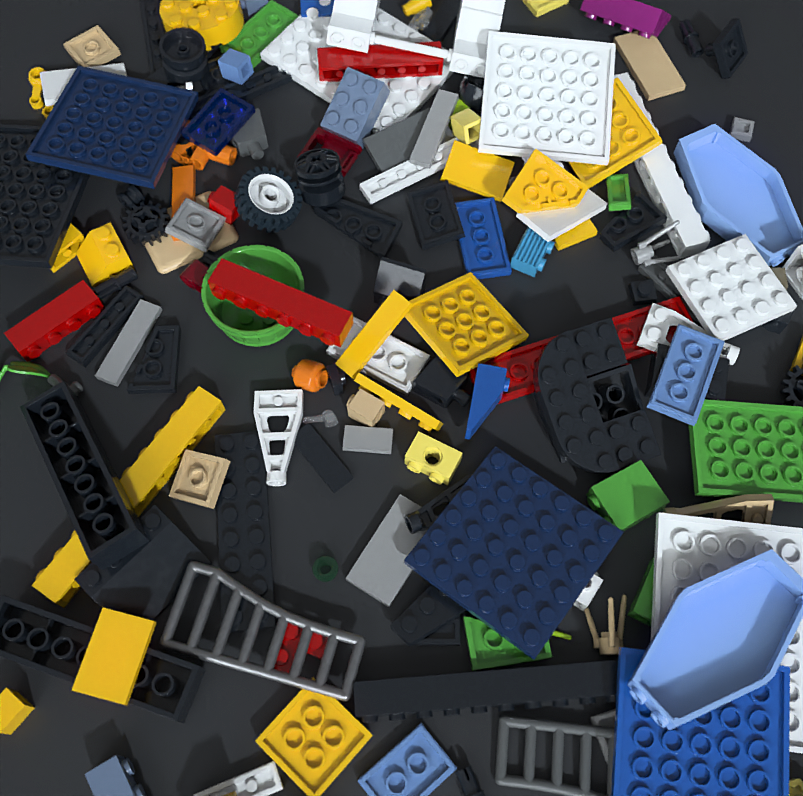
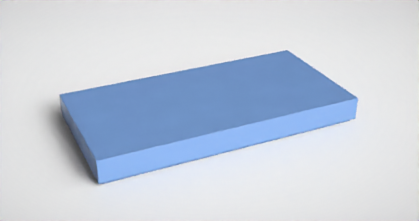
(685, 374)

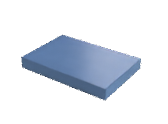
(410, 768)

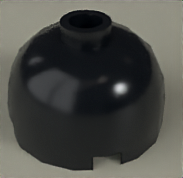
(471, 93)

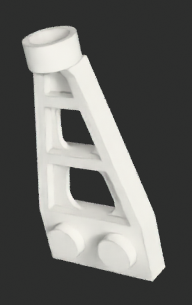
(658, 324)
(278, 404)

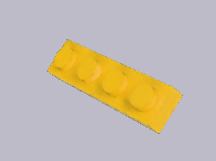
(406, 409)

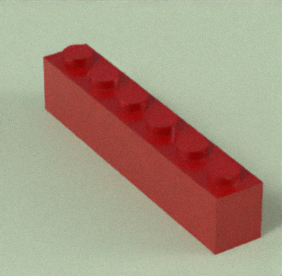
(378, 63)
(281, 303)

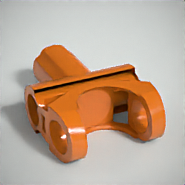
(200, 156)

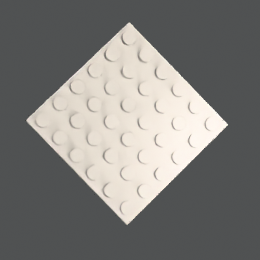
(547, 97)

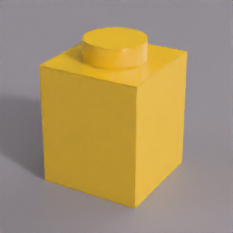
(13, 710)

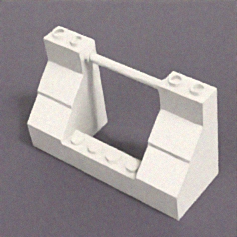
(354, 22)

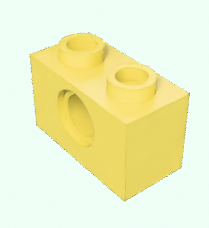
(426, 447)

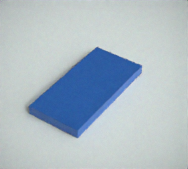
(484, 244)

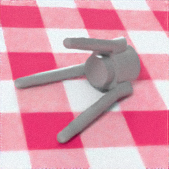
(644, 251)

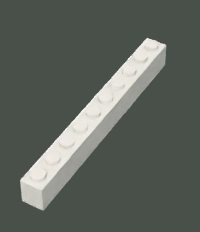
(668, 191)

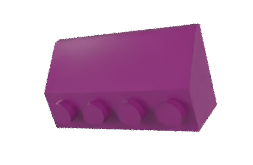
(629, 15)

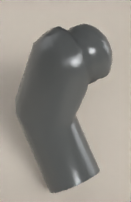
(54, 380)

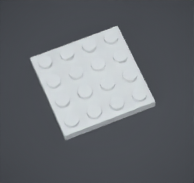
(730, 288)

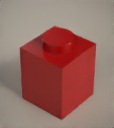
(223, 203)

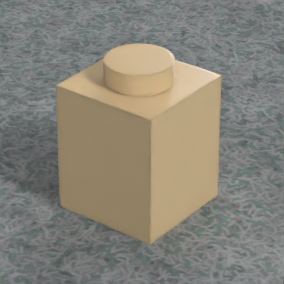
(365, 408)

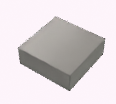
(741, 129)

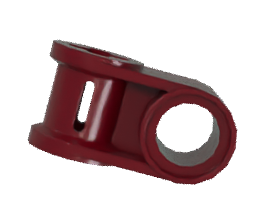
(194, 275)

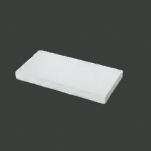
(55, 81)
(555, 222)
(392, 364)

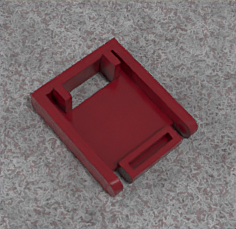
(346, 150)

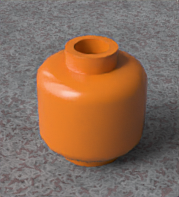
(309, 375)

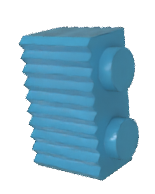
(531, 253)

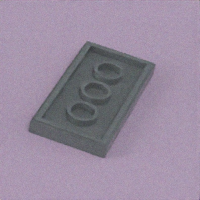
(396, 143)

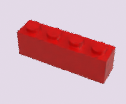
(55, 321)

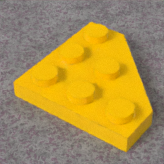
(543, 186)

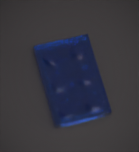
(218, 121)

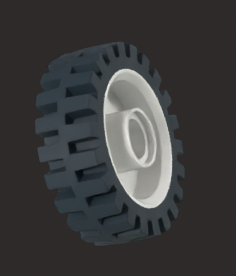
(268, 199)

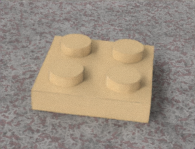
(92, 48)
(199, 478)

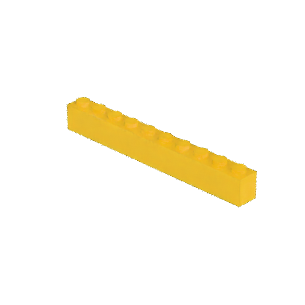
(141, 484)

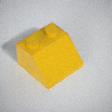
(102, 255)

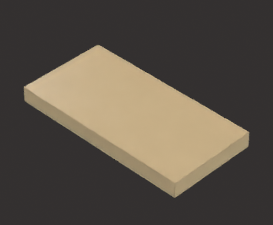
(649, 65)

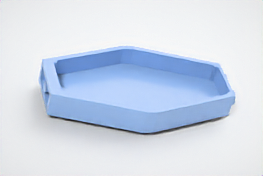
(738, 193)
(720, 640)

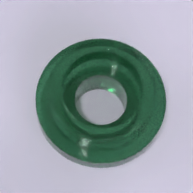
(322, 561)

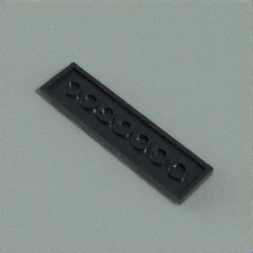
(245, 525)

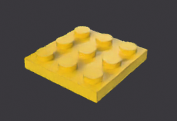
(313, 740)

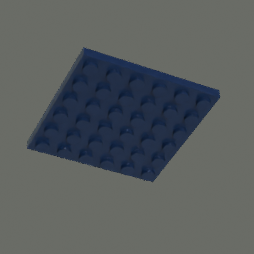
(113, 127)
(514, 551)

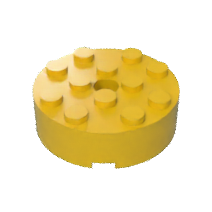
(214, 19)

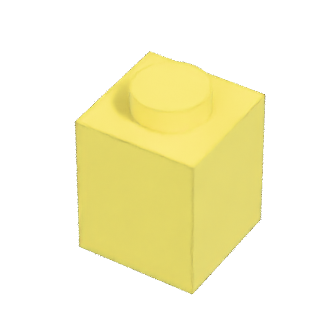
(466, 126)

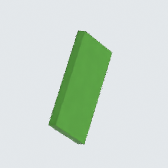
(261, 31)

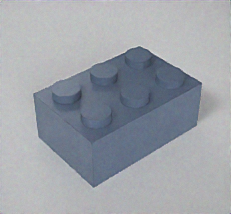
(355, 106)

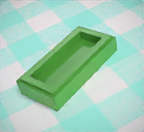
(618, 192)

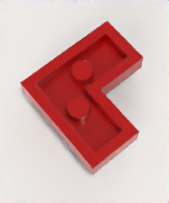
(290, 644)

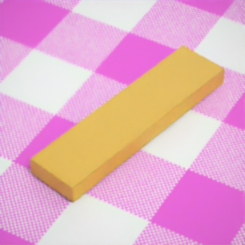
(374, 334)

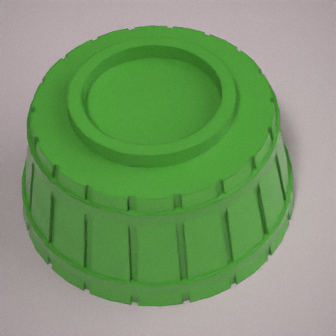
(244, 324)

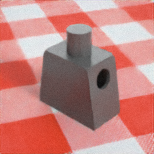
(251, 138)

